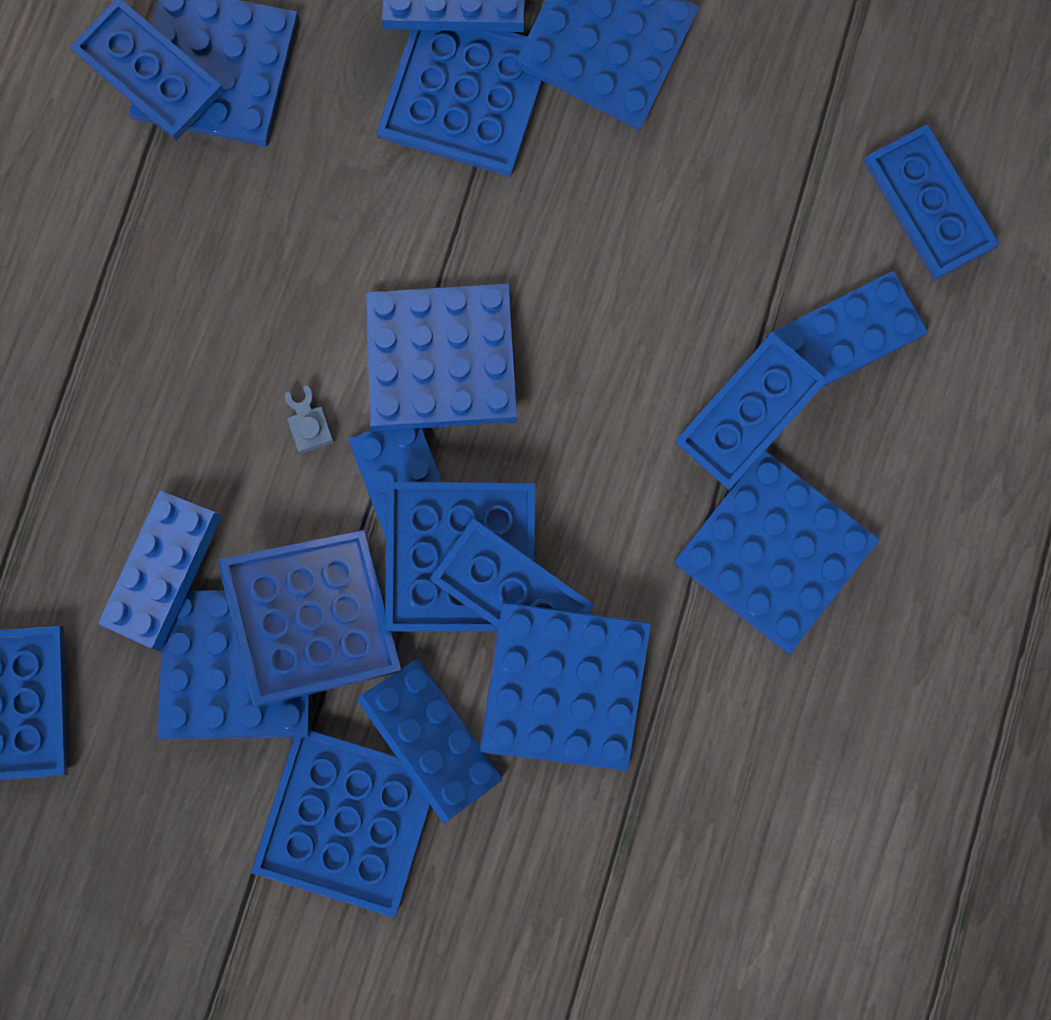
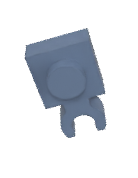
(309, 425)

